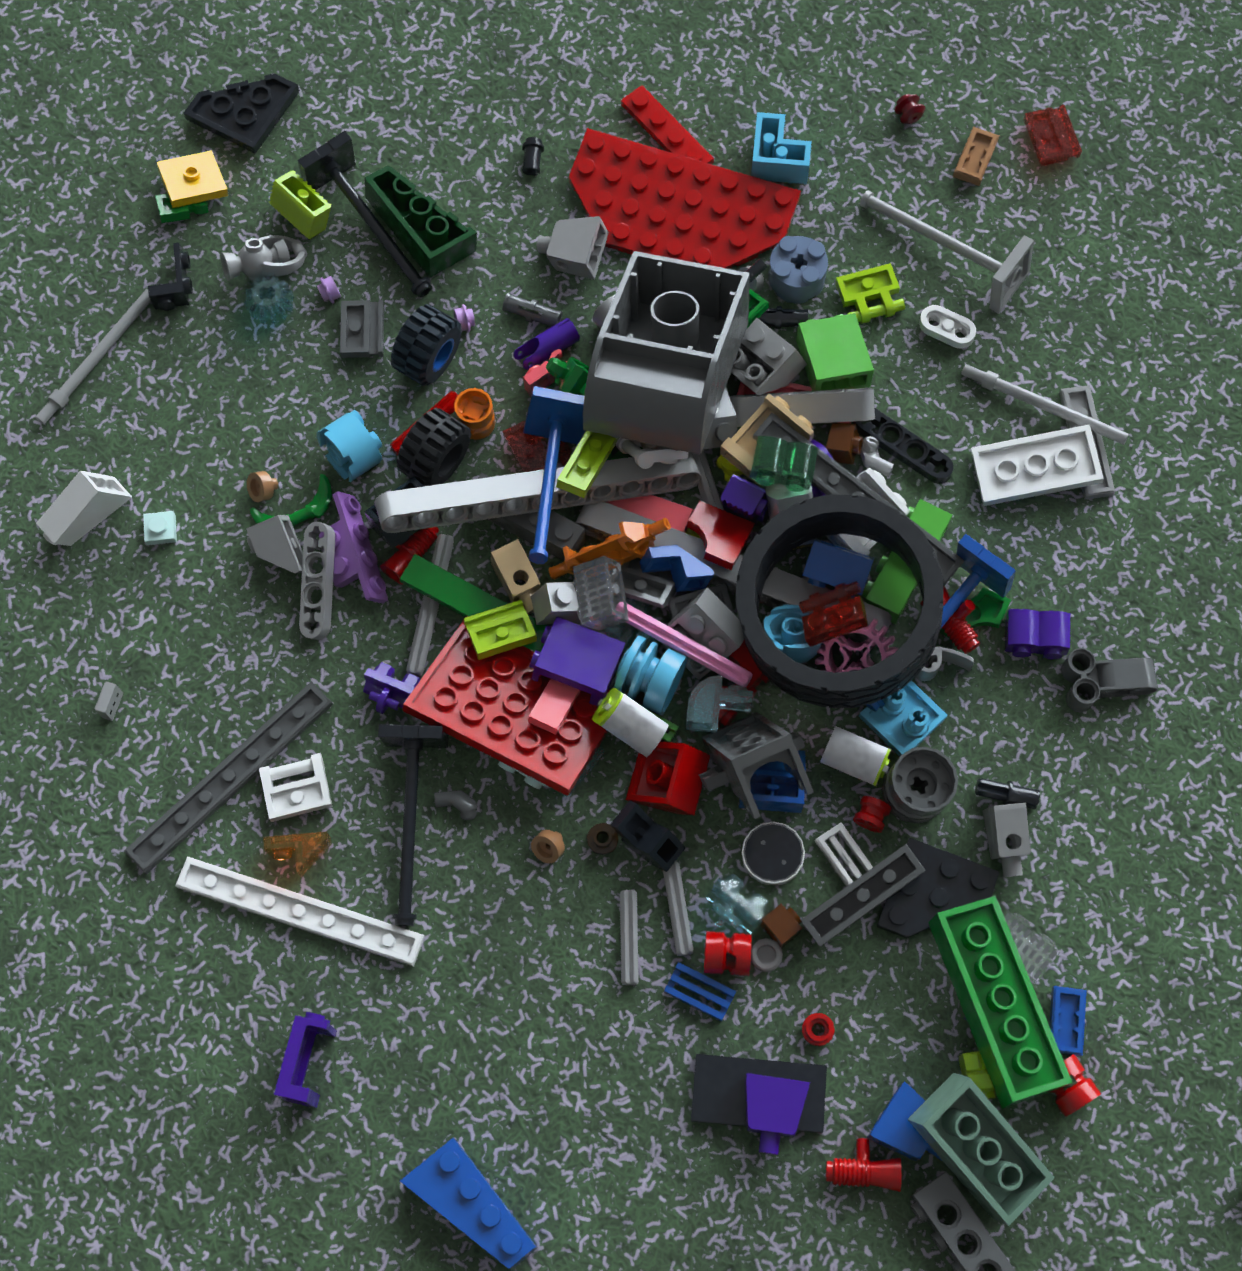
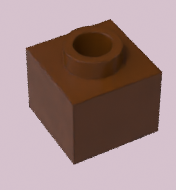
(844, 442)
(782, 925)

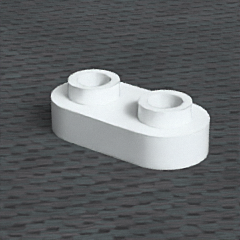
(949, 324)

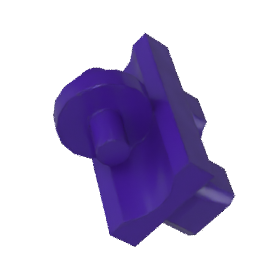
(387, 690)

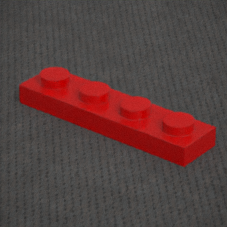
(663, 126)

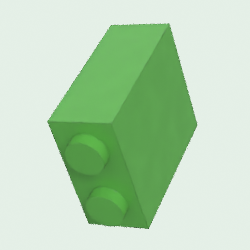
(835, 353)

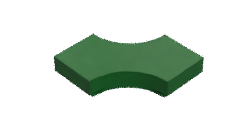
(988, 610)

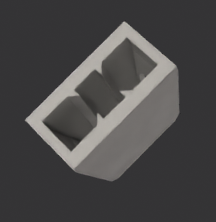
(575, 246)
(1009, 822)

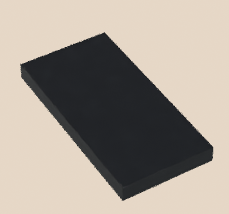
(721, 1089)

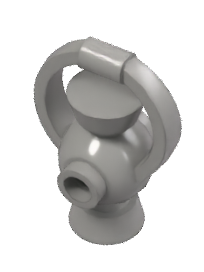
(258, 260)

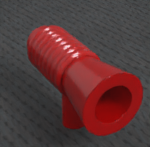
(416, 544)
(957, 626)
(862, 1172)

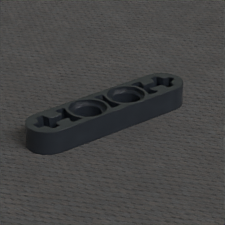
(906, 440)

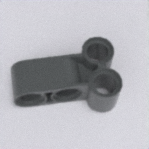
(1106, 678)

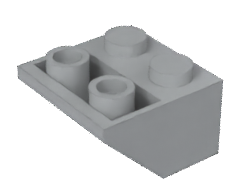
(766, 360)
(709, 624)

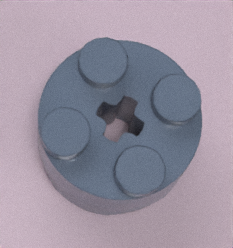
(798, 268)

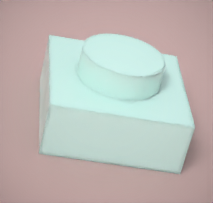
(160, 528)

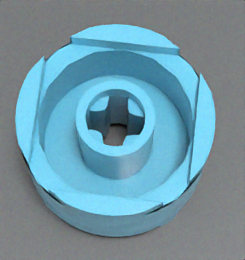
(350, 446)

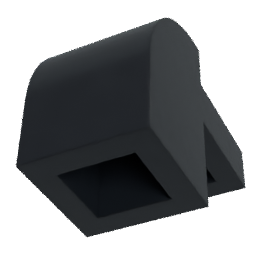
(646, 837)

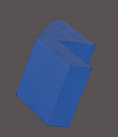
(685, 569)

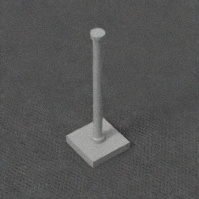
(1007, 275)

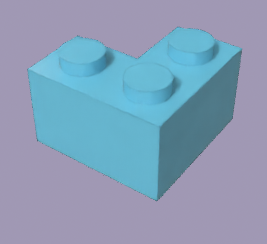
(777, 157)

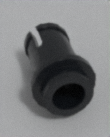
(532, 155)

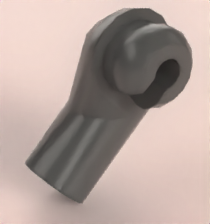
(458, 799)

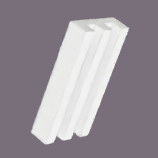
(830, 834)

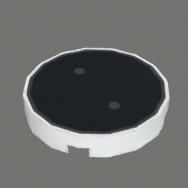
(773, 853)

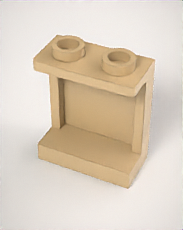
(740, 448)

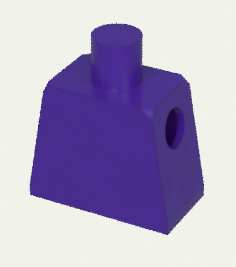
(773, 1108)

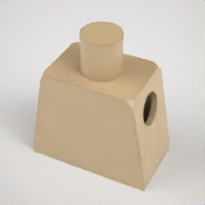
(512, 565)

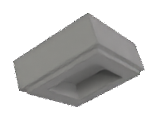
(108, 701)

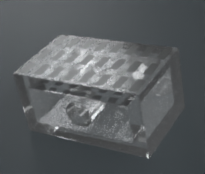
(600, 593)
(1035, 950)

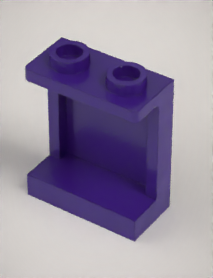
(578, 658)
(297, 1057)

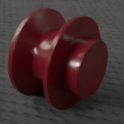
(909, 109)

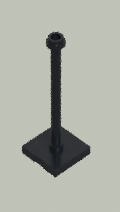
(328, 164)
(413, 740)

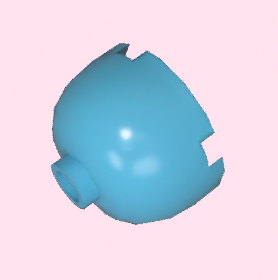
(787, 633)

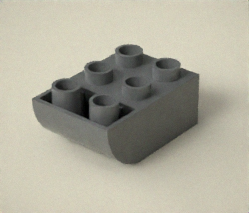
(666, 352)

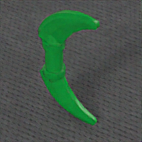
(316, 508)

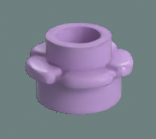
(328, 289)
(464, 317)

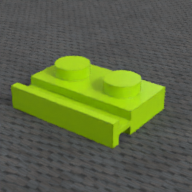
(500, 629)

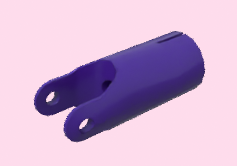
(541, 346)

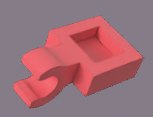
(539, 375)

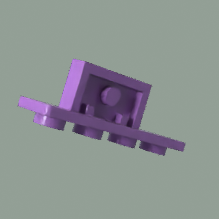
(354, 552)

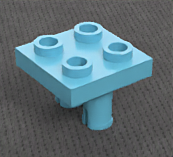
(905, 718)

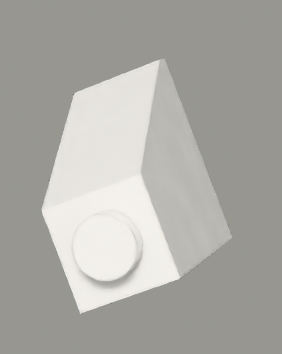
(82, 507)

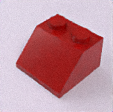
(669, 778)

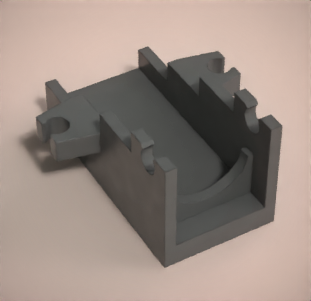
(744, 748)

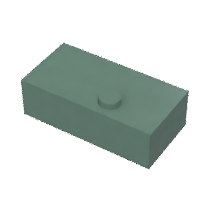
(981, 1148)

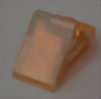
(306, 846)

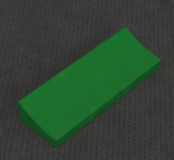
(999, 1002)

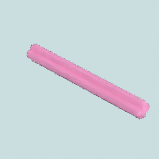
(688, 647)

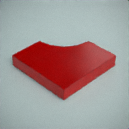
(721, 532)

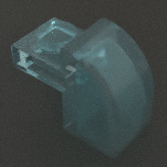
(710, 697)

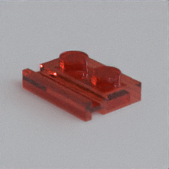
(1052, 135)

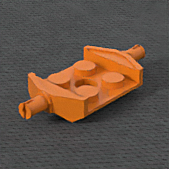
(622, 547)

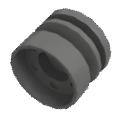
(921, 768)

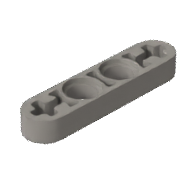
(322, 580)

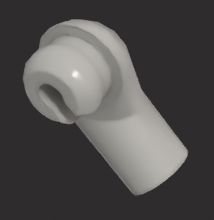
(871, 457)

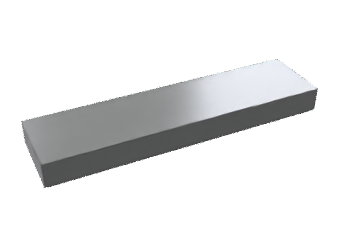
(1081, 400)

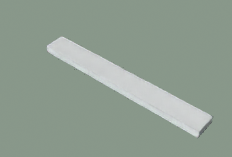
(300, 911)

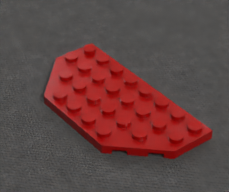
(678, 204)

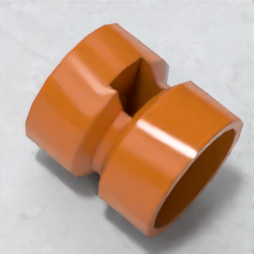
(476, 411)

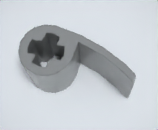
(948, 655)

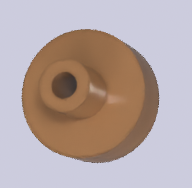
(261, 486)
(548, 846)

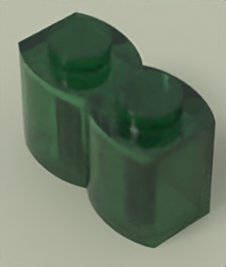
(783, 463)

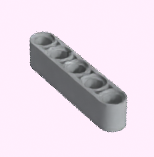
(815, 406)

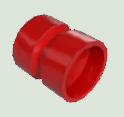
(717, 960)
(1078, 1094)

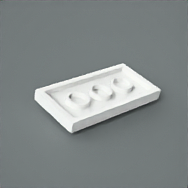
(1036, 465)

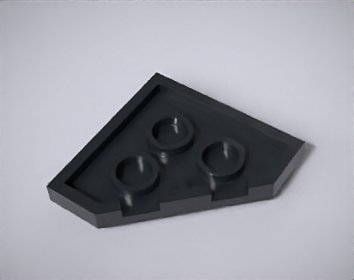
(243, 110)
(943, 886)

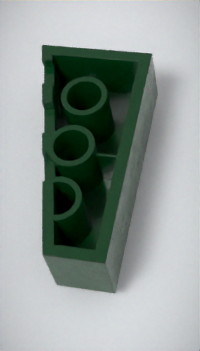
(423, 228)

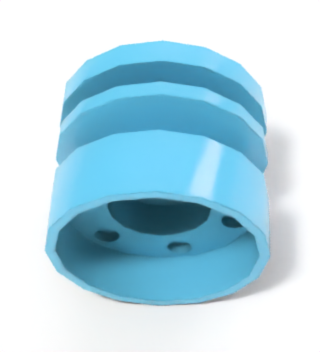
(650, 675)

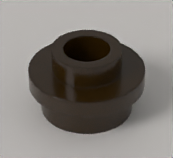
(602, 848)

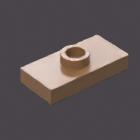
(976, 156)

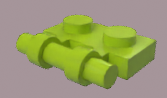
(867, 286)

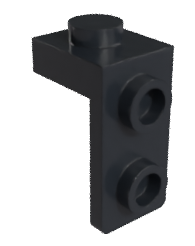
(174, 294)

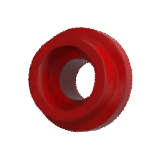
(825, 1022)

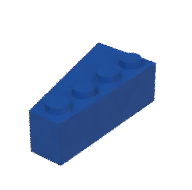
(467, 1200)

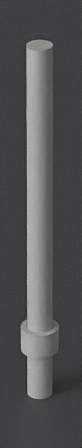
(992, 381)
(59, 398)

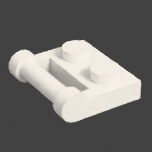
(651, 453)
(297, 796)

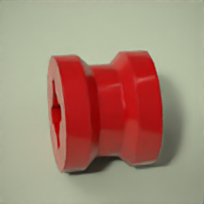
(872, 814)

